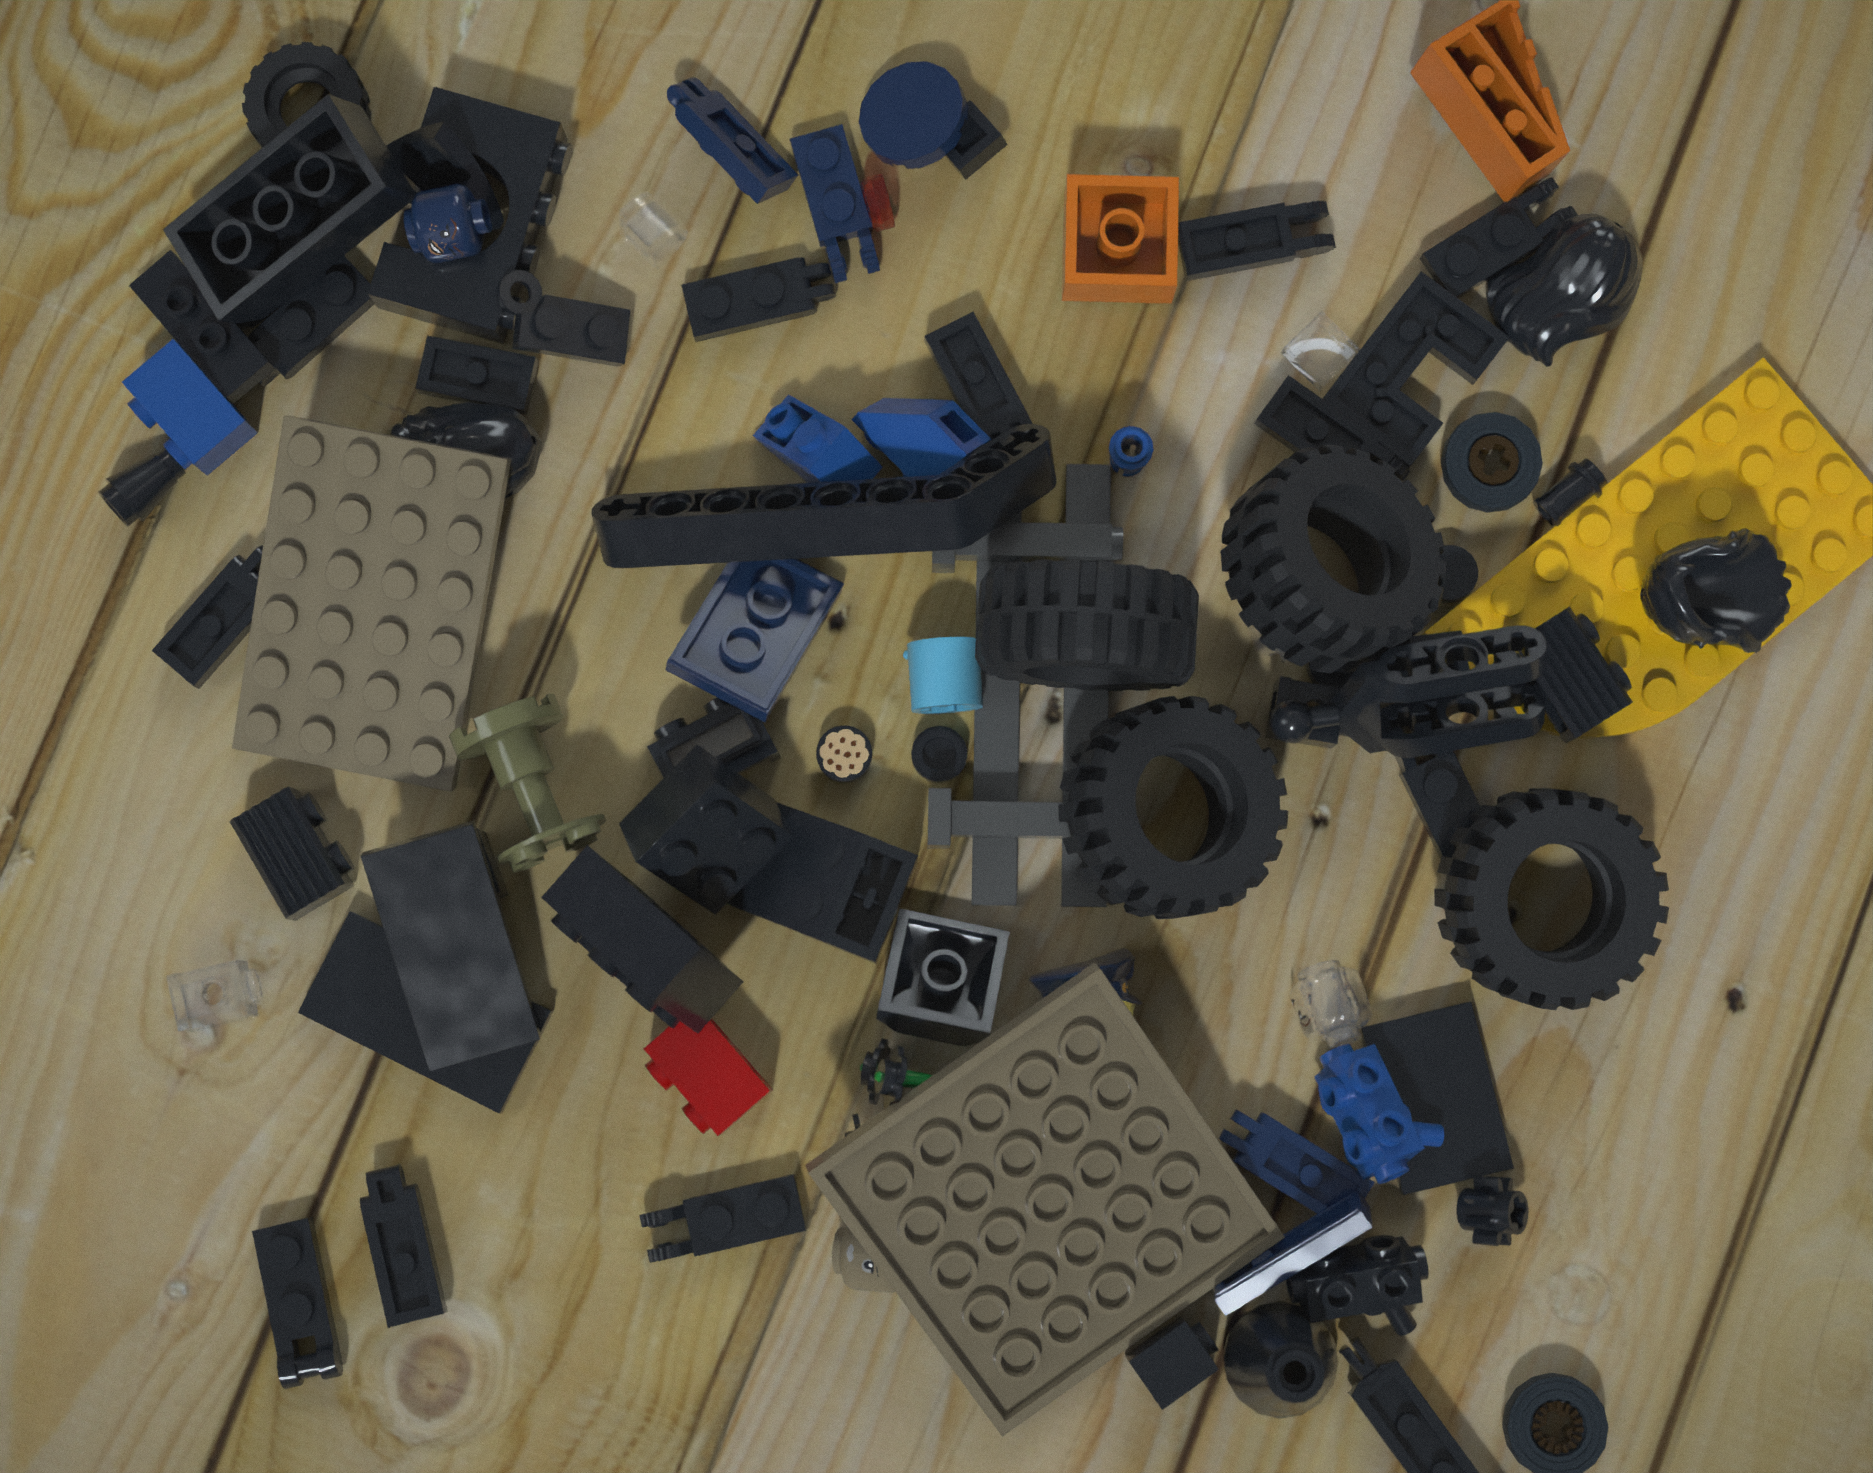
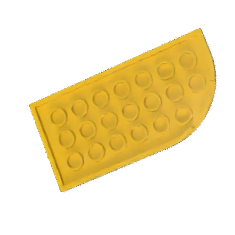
(1733, 465)

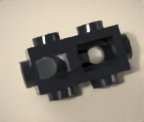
(1363, 1278)

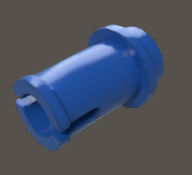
(1123, 440)

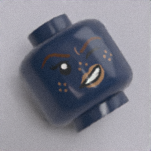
(447, 223)

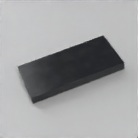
(451, 945)
(365, 1001)

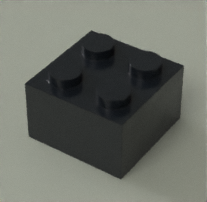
(705, 830)

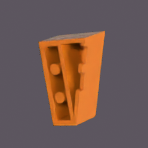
(1494, 99)

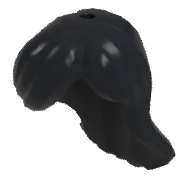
(1569, 289)

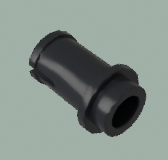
(1570, 492)

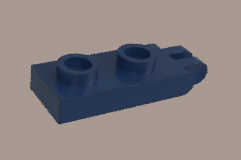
(730, 140)
(1293, 1163)

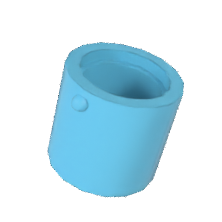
(944, 675)

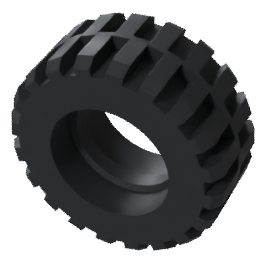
(1376, 526)
(1087, 625)
(1239, 795)
(1620, 914)

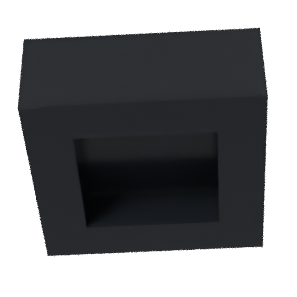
(977, 144)

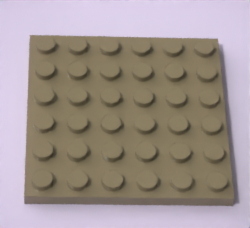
(1045, 1199)

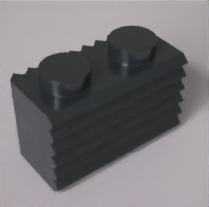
(1577, 679)
(294, 852)

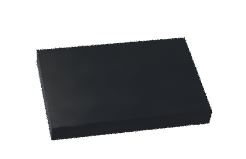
(1444, 1081)

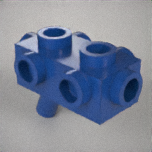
(1370, 1113)

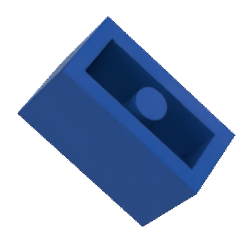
(188, 408)

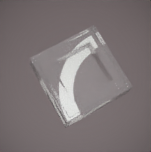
(1320, 351)

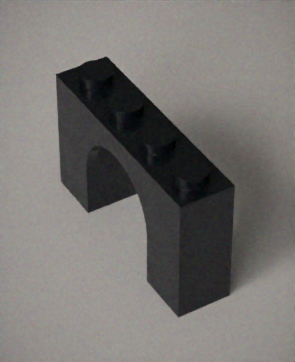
(461, 293)

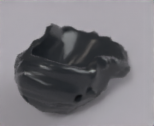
(480, 429)
(1718, 591)

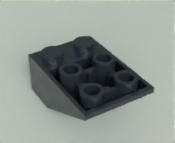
(831, 885)

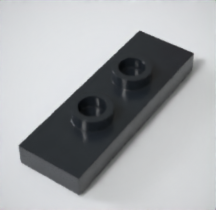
(214, 345)

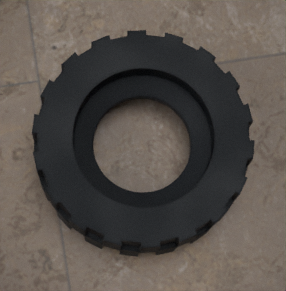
(291, 67)

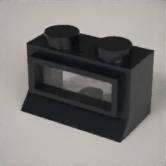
(724, 732)

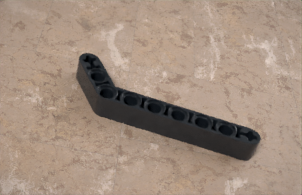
(831, 516)

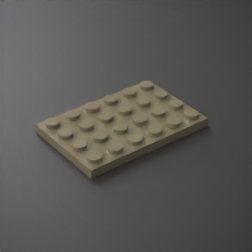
(370, 602)

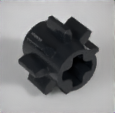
(1492, 1211)

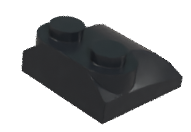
(942, 978)

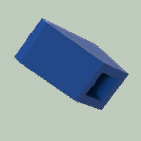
(920, 434)
(815, 444)

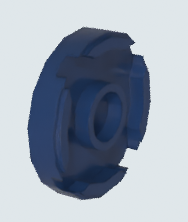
(913, 114)

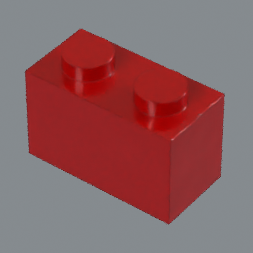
(708, 1074)

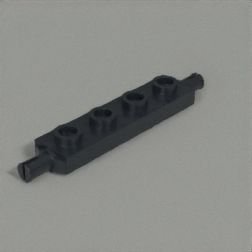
(1403, 1416)

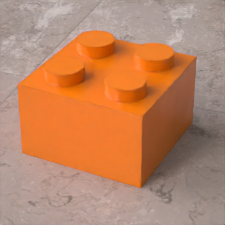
(1120, 238)

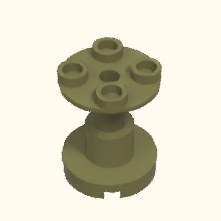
(520, 762)

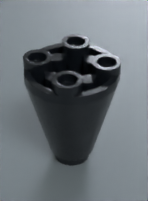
(1261, 1348)

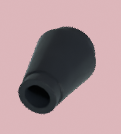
(141, 487)

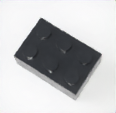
(639, 943)

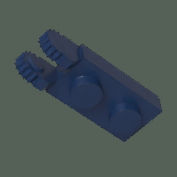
(834, 196)

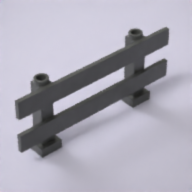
(995, 815)

